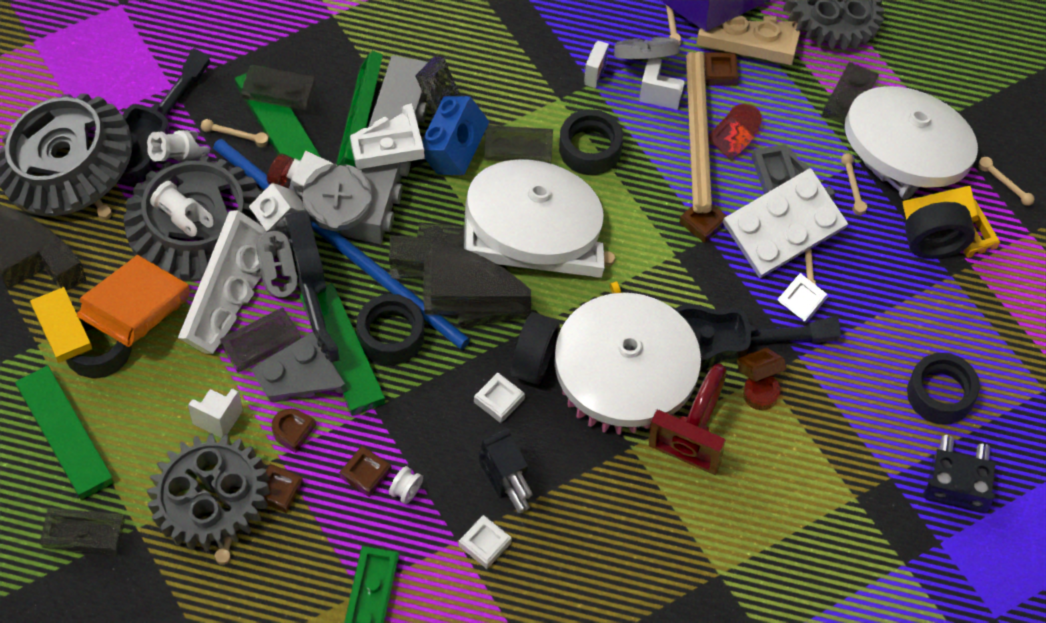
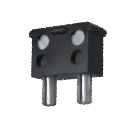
(505, 468)
(961, 478)

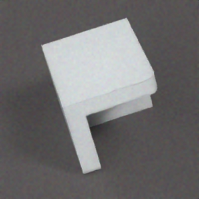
(660, 89)
(216, 412)

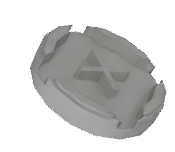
(646, 49)
(337, 197)

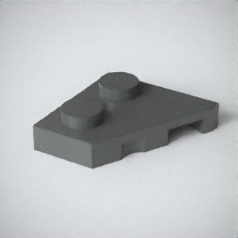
(778, 165)
(298, 372)

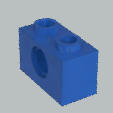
(454, 135)

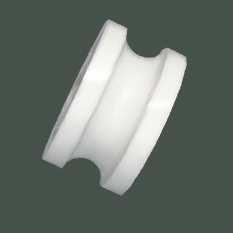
(405, 485)

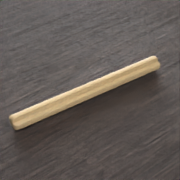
(698, 133)

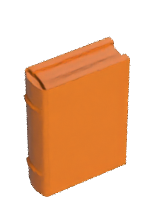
(133, 300)

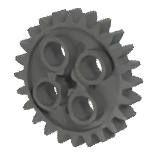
(837, 20)
(182, 514)

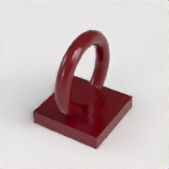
(689, 436)

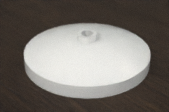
(911, 136)
(534, 212)
(627, 359)

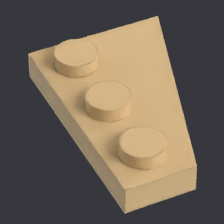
(759, 39)

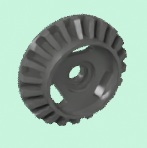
(80, 175)
(151, 229)

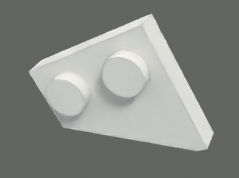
(388, 141)

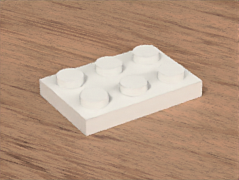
(785, 223)

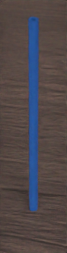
(350, 251)

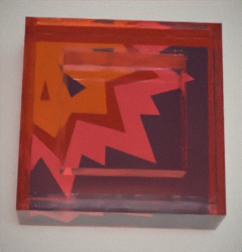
(730, 137)

